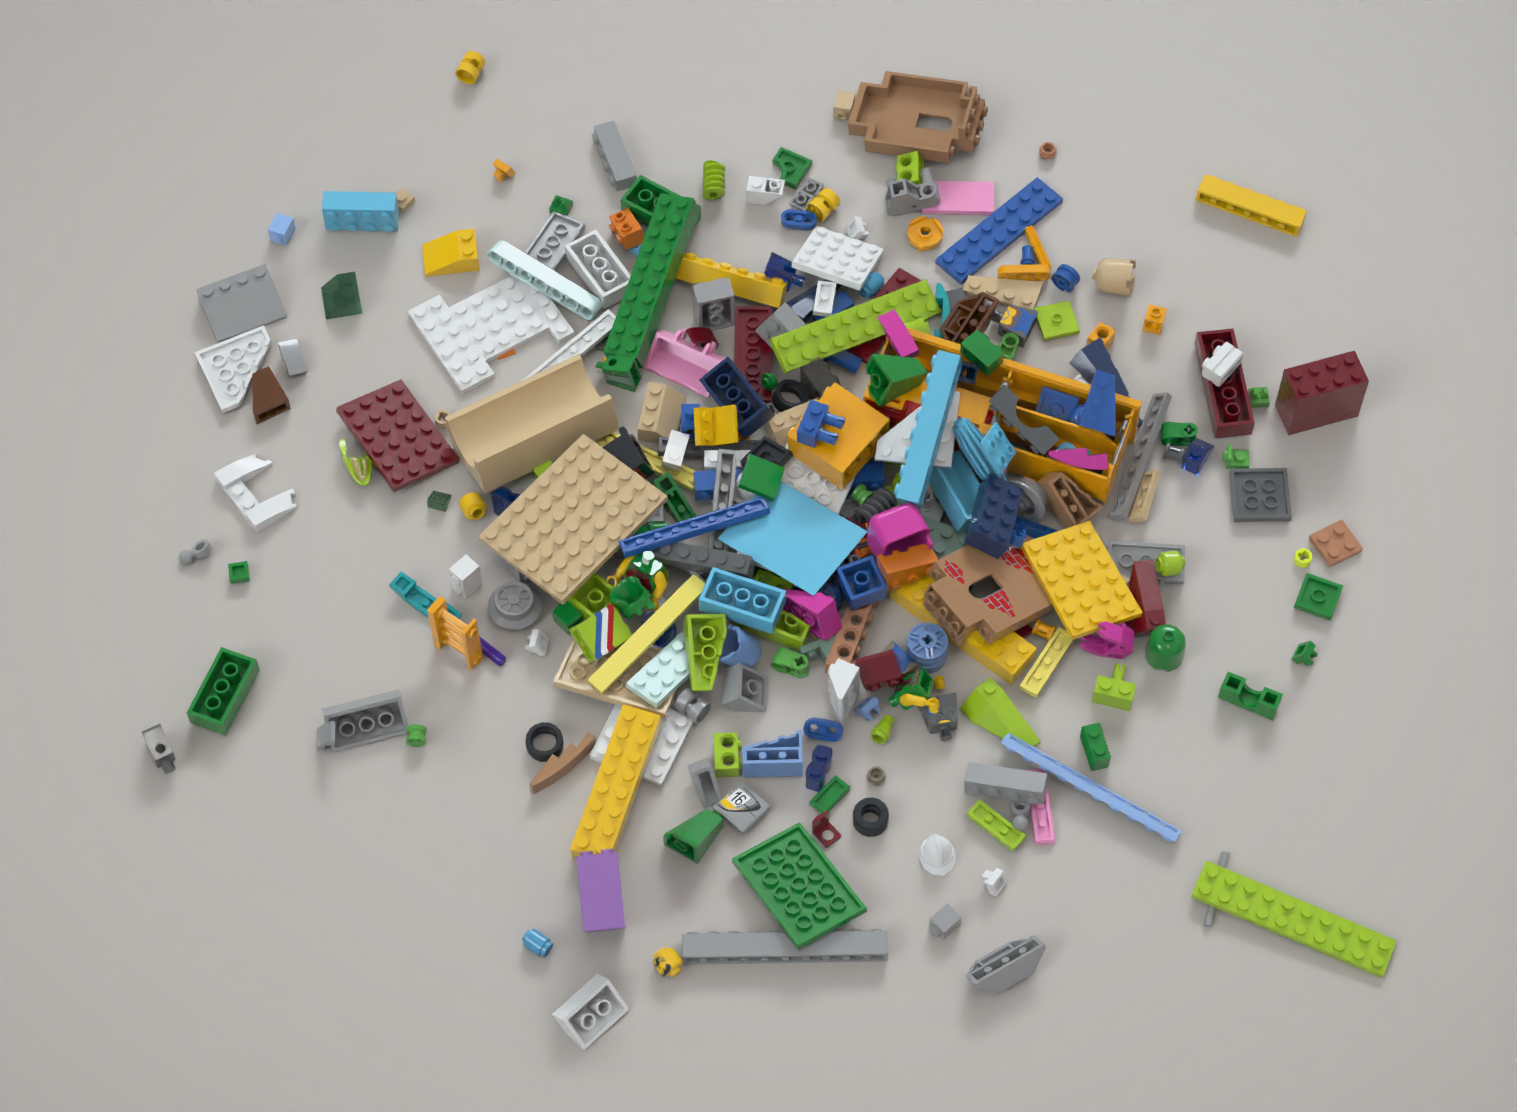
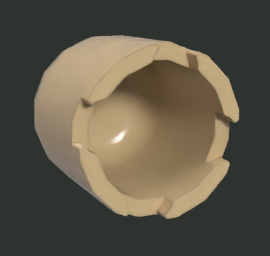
(1115, 276)

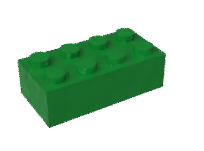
(643, 197)
(223, 691)

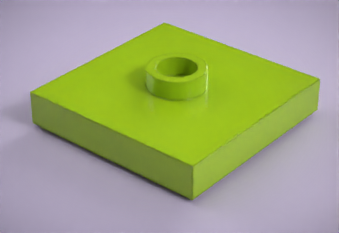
(1057, 320)

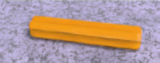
(1038, 249)

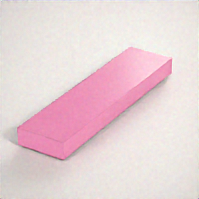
(1042, 820)

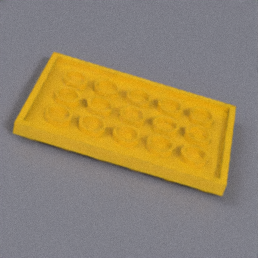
(1081, 579)

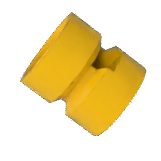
(470, 67)
(823, 204)

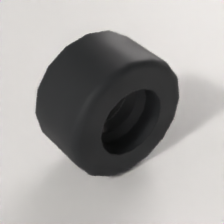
(866, 828)

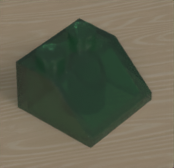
(341, 296)

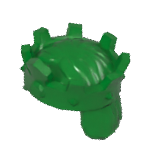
(631, 597)

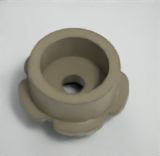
(876, 771)

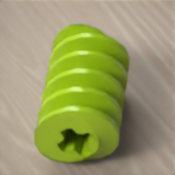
(713, 180)

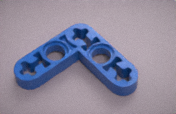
(1027, 527)

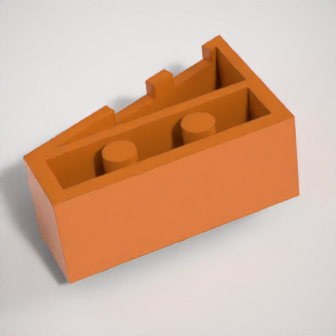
(906, 566)

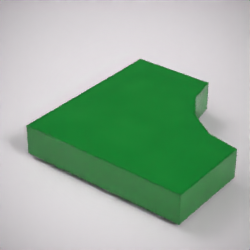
(792, 167)

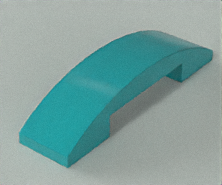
(943, 302)
(416, 596)

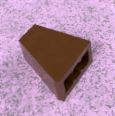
(268, 396)

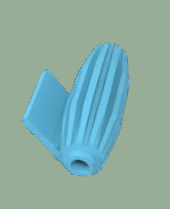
(984, 453)

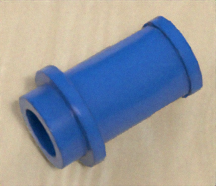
(1027, 255)

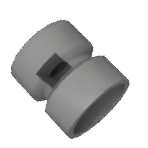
(690, 704)

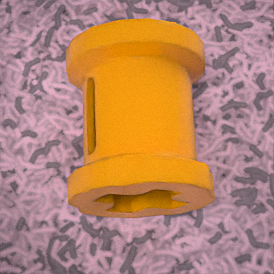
(1043, 630)

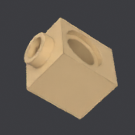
(843, 105)

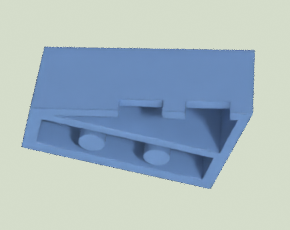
(774, 758)

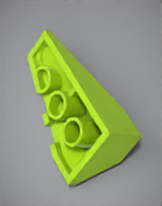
(703, 643)
(994, 711)

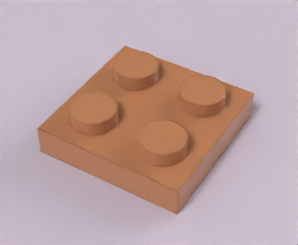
(1335, 543)

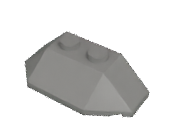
(1007, 964)

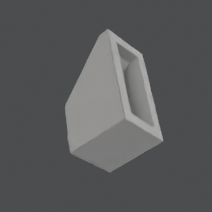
(705, 782)

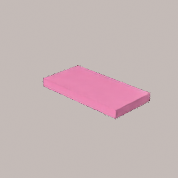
(964, 198)

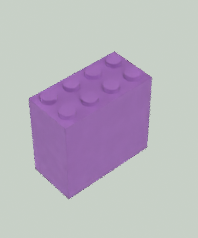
(600, 891)

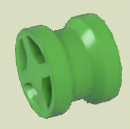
(861, 494)
(416, 735)

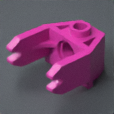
(1114, 642)

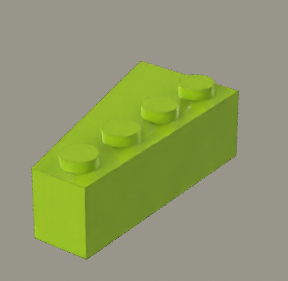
(788, 632)

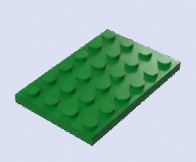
(799, 885)

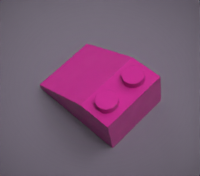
(816, 611)

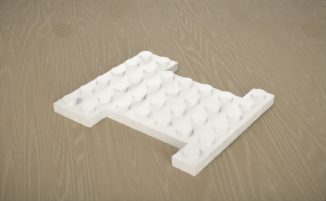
(487, 327)

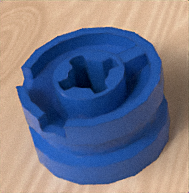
(1065, 278)

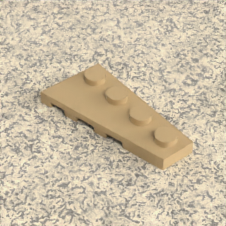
(1008, 291)

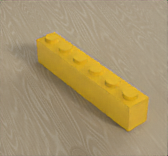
(1251, 205)
(744, 283)

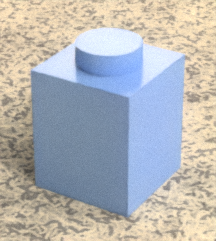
(281, 229)

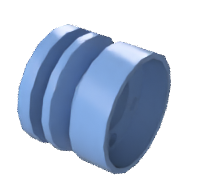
(929, 656)

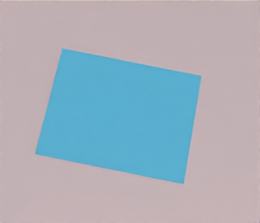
(796, 539)

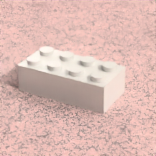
(598, 268)

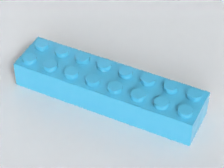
(929, 428)

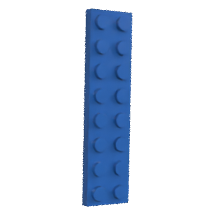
(998, 230)

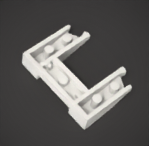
(261, 515)

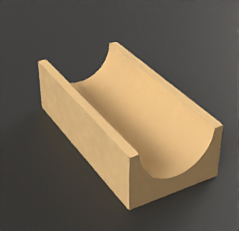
(530, 423)

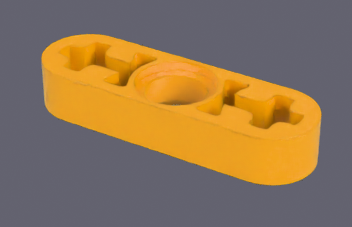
(1035, 272)

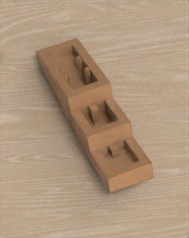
(558, 767)

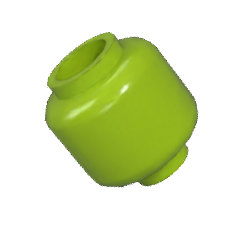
(1169, 563)

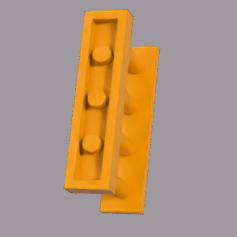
(452, 631)

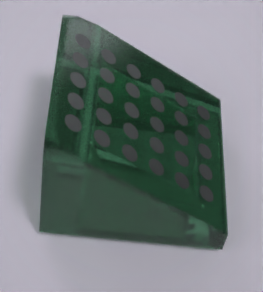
(439, 501)

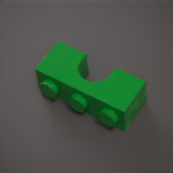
(1260, 702)

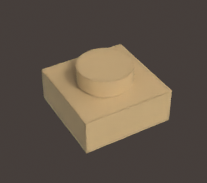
(404, 199)

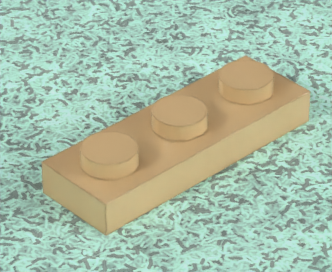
(1144, 496)

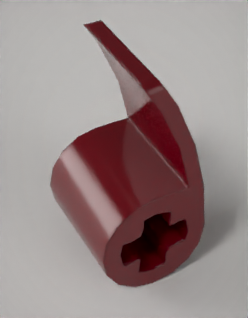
(701, 335)

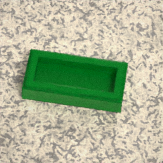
(829, 795)

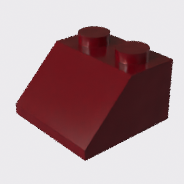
(880, 670)

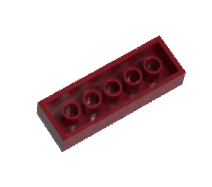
(1230, 402)

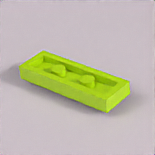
(996, 825)

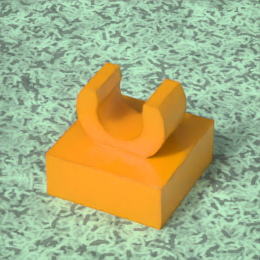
(502, 170)

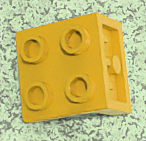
(715, 425)

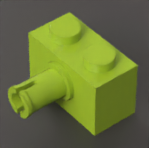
(1114, 691)

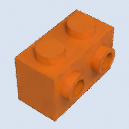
(626, 229)

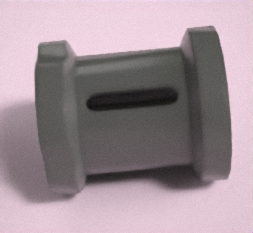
(1174, 453)

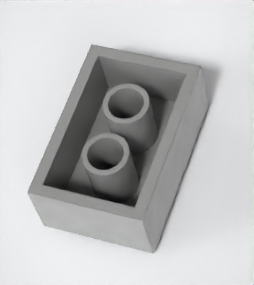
(714, 304)

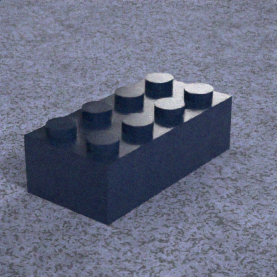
(730, 387)
(993, 516)

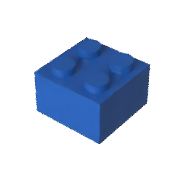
(861, 582)

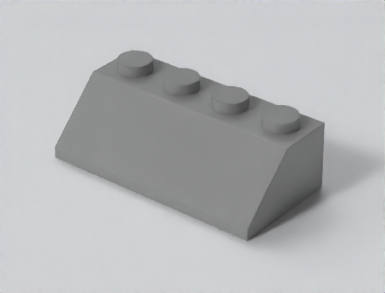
(367, 720)

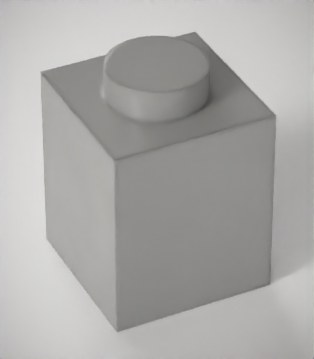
(944, 922)

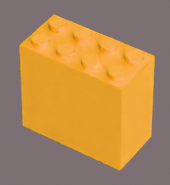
(855, 441)

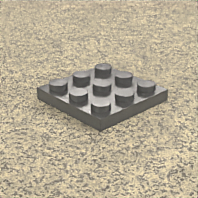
(1260, 494)

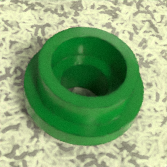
(769, 381)

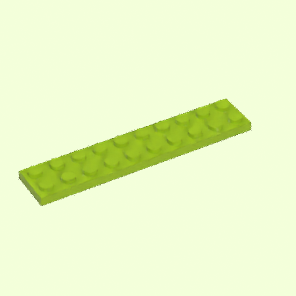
(852, 326)
(1294, 919)

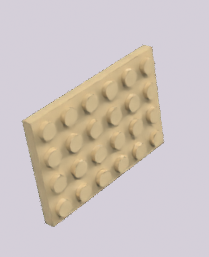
(576, 671)

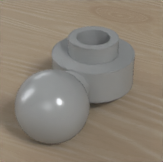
(200, 550)
(1020, 821)

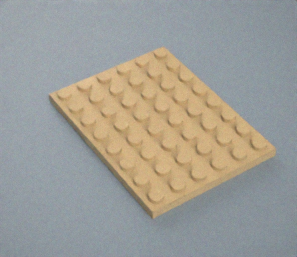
(572, 518)

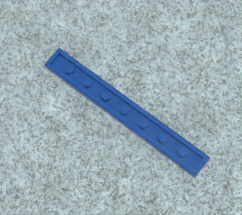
(694, 527)

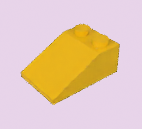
(451, 253)

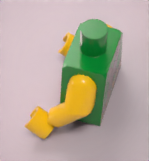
(647, 570)
(917, 690)

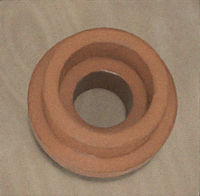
(1047, 146)

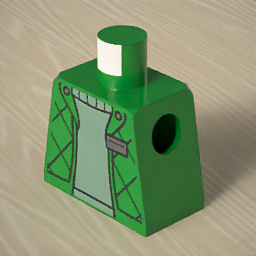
(620, 371)

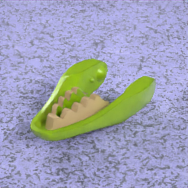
(358, 467)

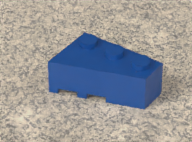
(1100, 405)

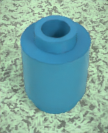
(872, 285)
(537, 942)

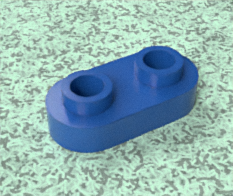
(798, 219)
(823, 729)

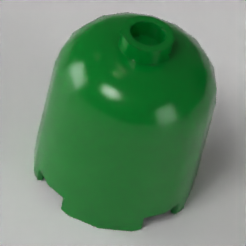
(1165, 647)

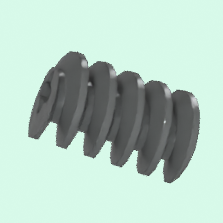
(878, 503)

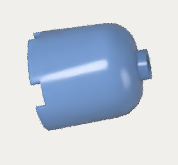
(740, 648)

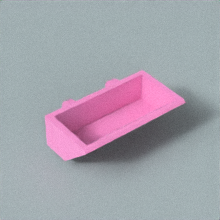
(681, 360)

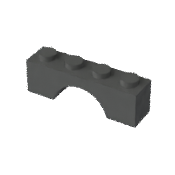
(1005, 402)

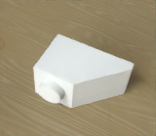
(675, 450)

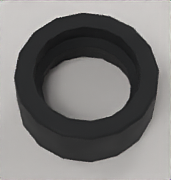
(789, 386)
(544, 727)

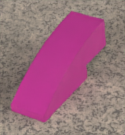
(898, 335)
(1079, 458)

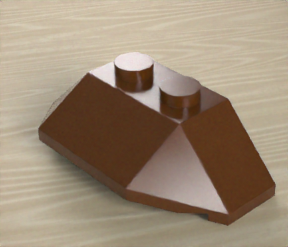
(968, 316)

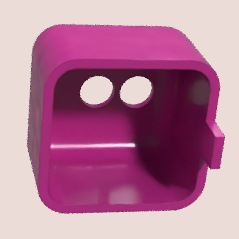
(897, 530)

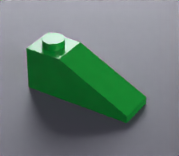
(677, 504)

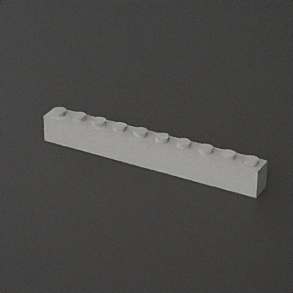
(778, 948)

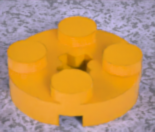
(924, 242)

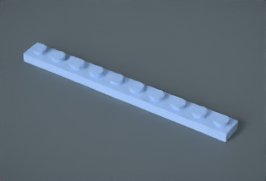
(1096, 790)

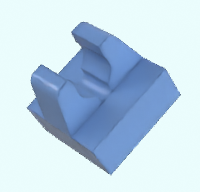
(866, 706)

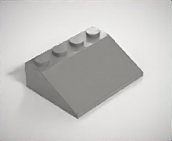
(241, 303)

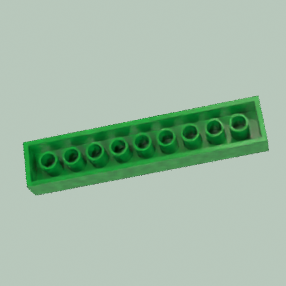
(652, 277)

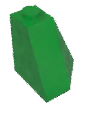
(893, 376)
(695, 835)

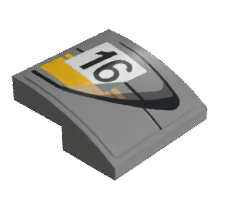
(741, 807)

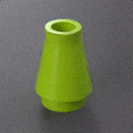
(881, 732)

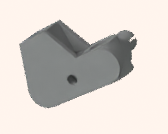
(906, 197)

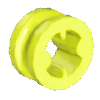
(1305, 552)

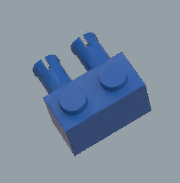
(813, 422)

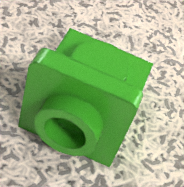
(1235, 458)

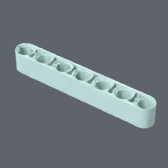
(545, 280)

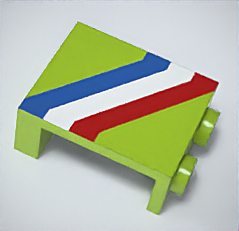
(601, 632)

